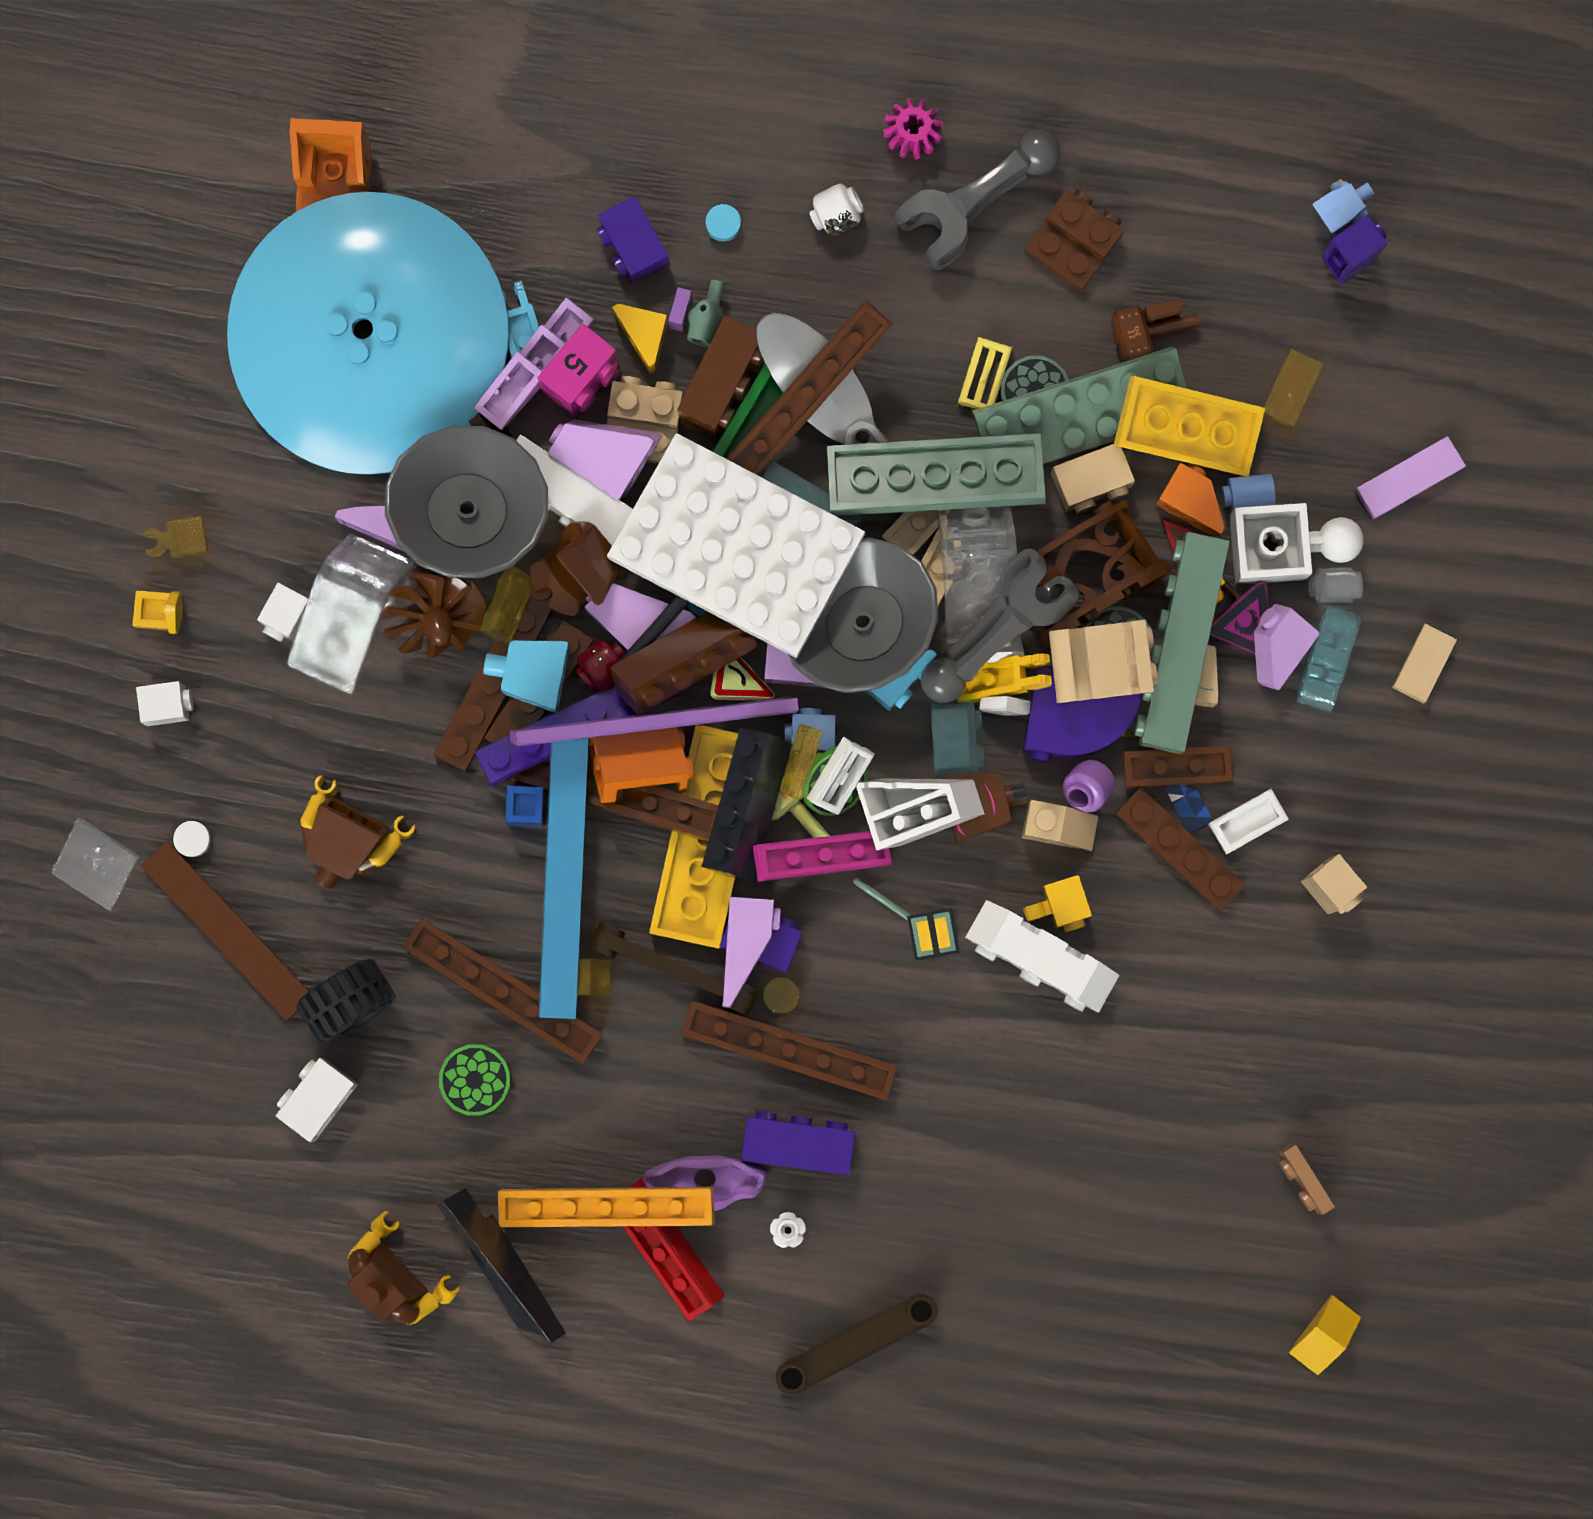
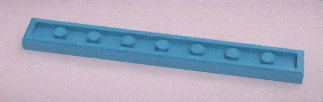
(563, 879)

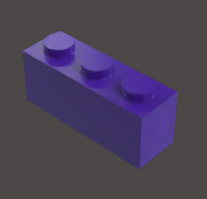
(798, 1143)

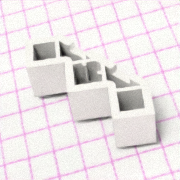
(1041, 957)

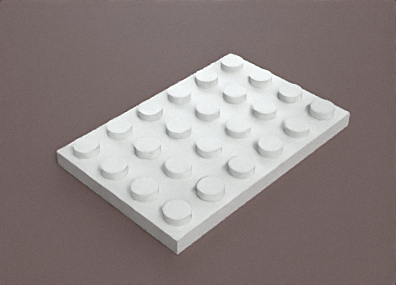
(736, 545)

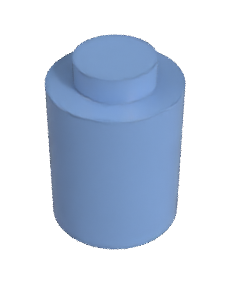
(1248, 491)

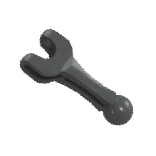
(955, 211)
(1012, 613)

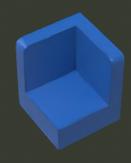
(525, 806)

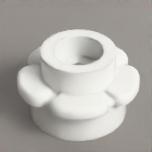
(787, 1220)

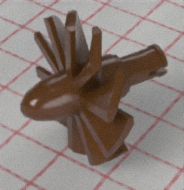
(442, 610)

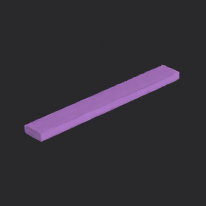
(653, 721)

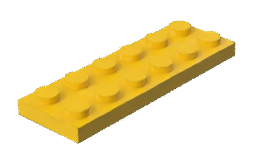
(690, 898)

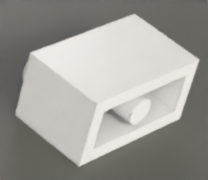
(315, 1099)

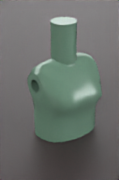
(706, 316)

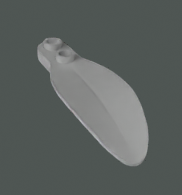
(787, 349)

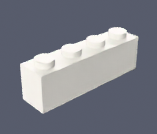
(576, 497)

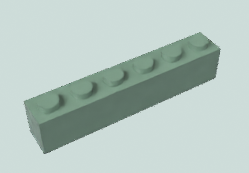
(1183, 641)

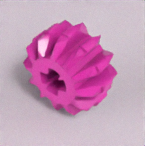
(900, 134)

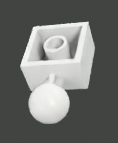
(1288, 528)

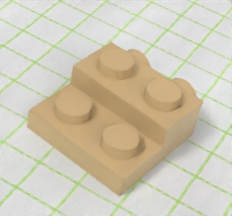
(646, 409)

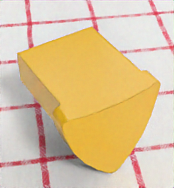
(158, 610)

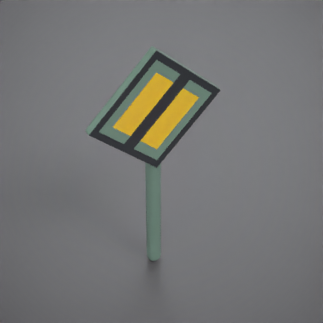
(931, 932)

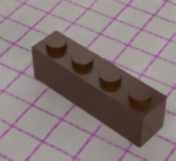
(679, 661)

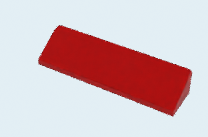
(676, 1266)

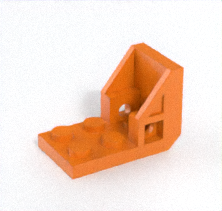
(329, 159)

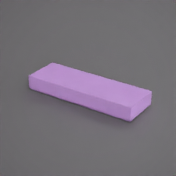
(1410, 478)

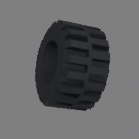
(345, 1001)

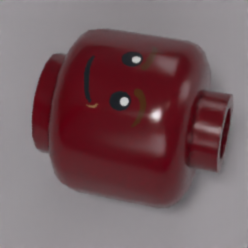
(595, 665)

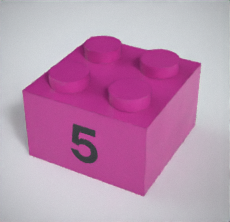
(579, 372)

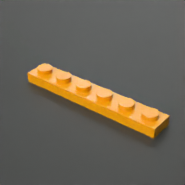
(606, 1207)

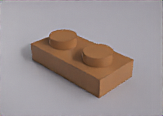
(1312, 1192)

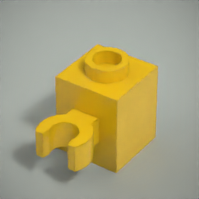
(1064, 903)

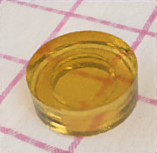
(781, 995)

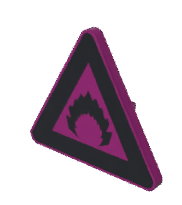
(1242, 618)

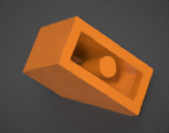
(1193, 500)

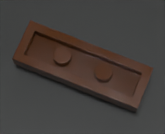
(1167, 768)

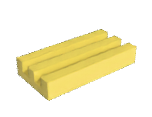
(993, 347)

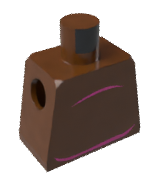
(994, 801)

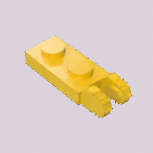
(1006, 678)

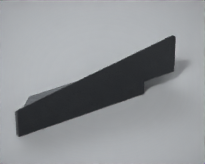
(502, 1266)

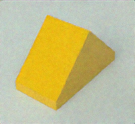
(644, 331)
(1326, 1335)

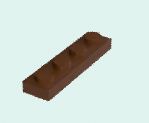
(522, 714)
(1180, 849)

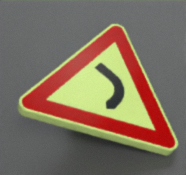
(739, 682)

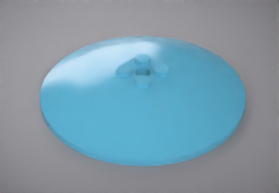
(432, 342)

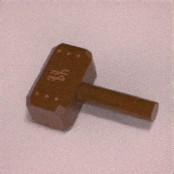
(1134, 336)

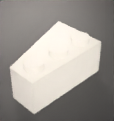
(915, 808)

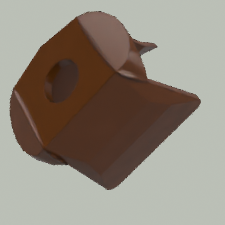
(576, 569)

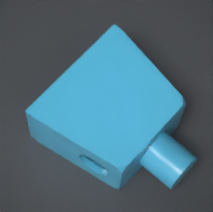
(532, 671)

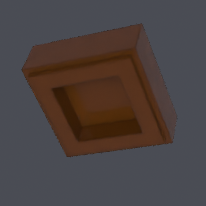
(1163, 311)

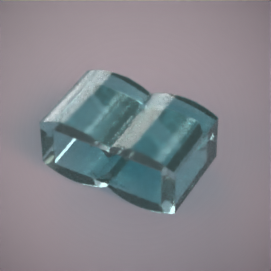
(955, 738)

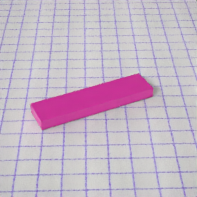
(818, 856)

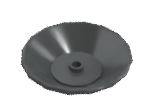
(462, 470)
(902, 608)

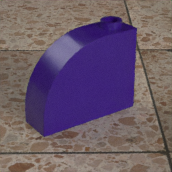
(1074, 727)

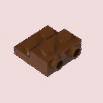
(1075, 239)

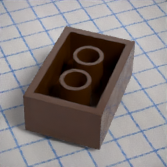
(721, 379)

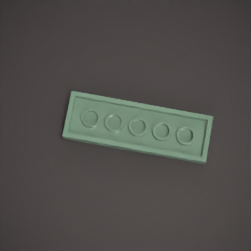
(1079, 410)
(936, 474)

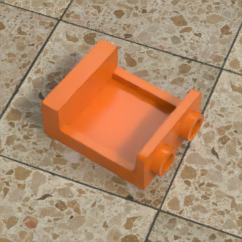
(639, 761)

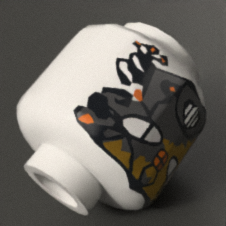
(836, 209)

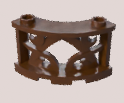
(1137, 574)

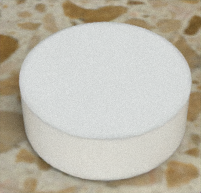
(192, 839)

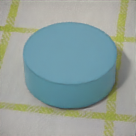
(723, 223)

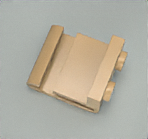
(1102, 661)

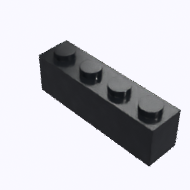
(746, 803)

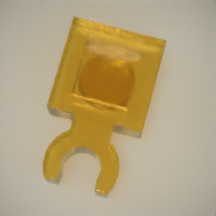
(183, 538)

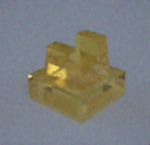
(593, 977)

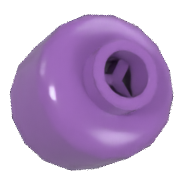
(1088, 786)

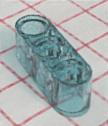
(1328, 658)

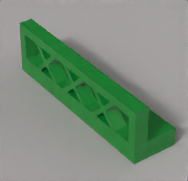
(755, 404)

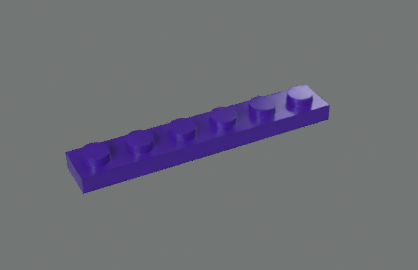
(506, 760)

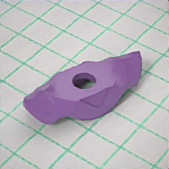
(733, 1179)

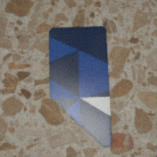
(1189, 807)

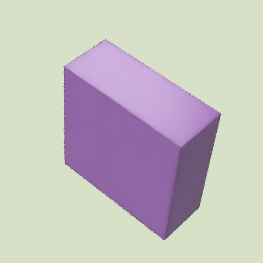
(680, 309)

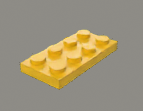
(1189, 426)

